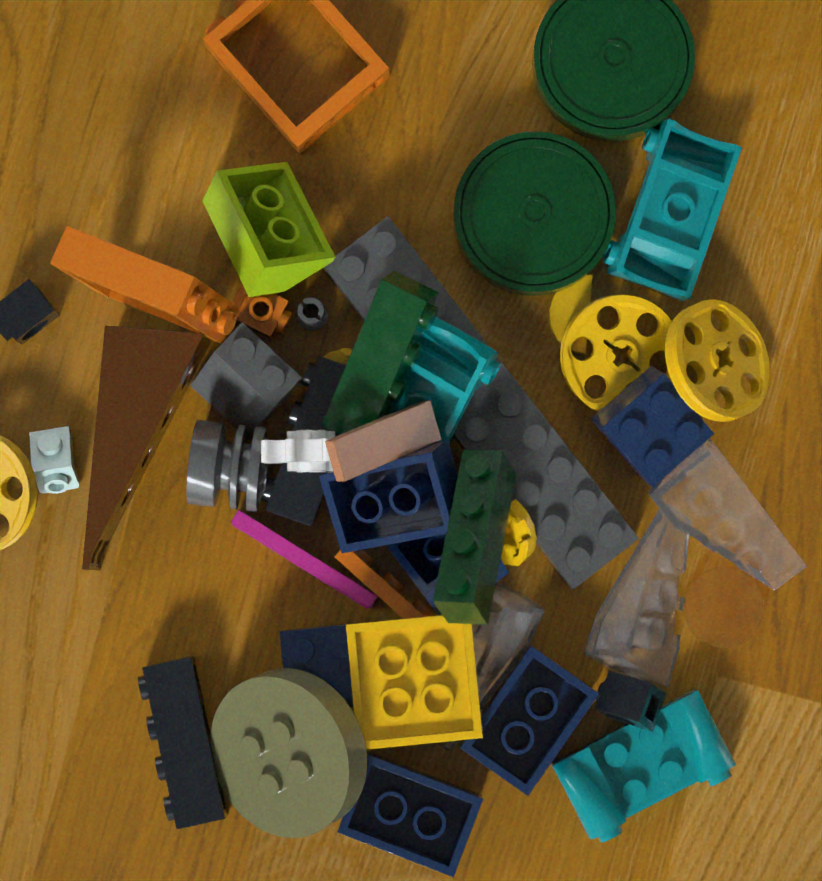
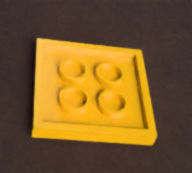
(414, 681)

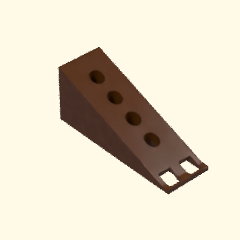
(138, 395)

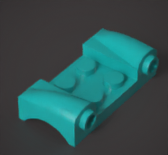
(674, 210)
(447, 374)
(641, 767)

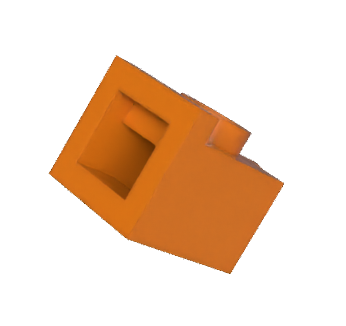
(275, 320)

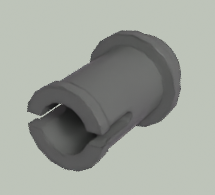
(312, 324)

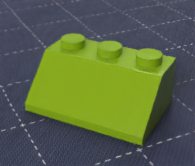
(266, 227)

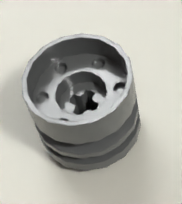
(226, 466)

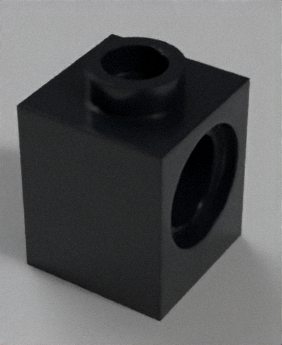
(25, 313)
(630, 700)

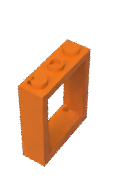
(328, 113)
(145, 284)

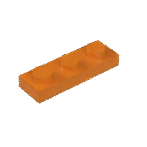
(385, 587)

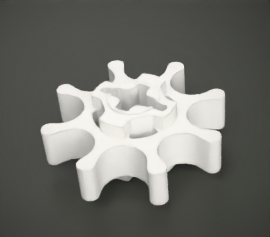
(301, 451)

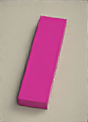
(304, 560)

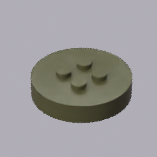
(288, 752)

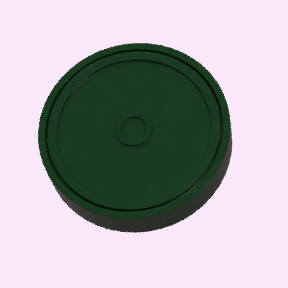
(613, 65)
(534, 213)

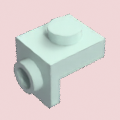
(53, 460)

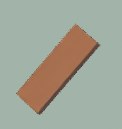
(382, 440)

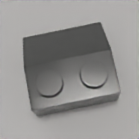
(246, 380)

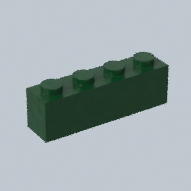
(382, 353)
(475, 537)

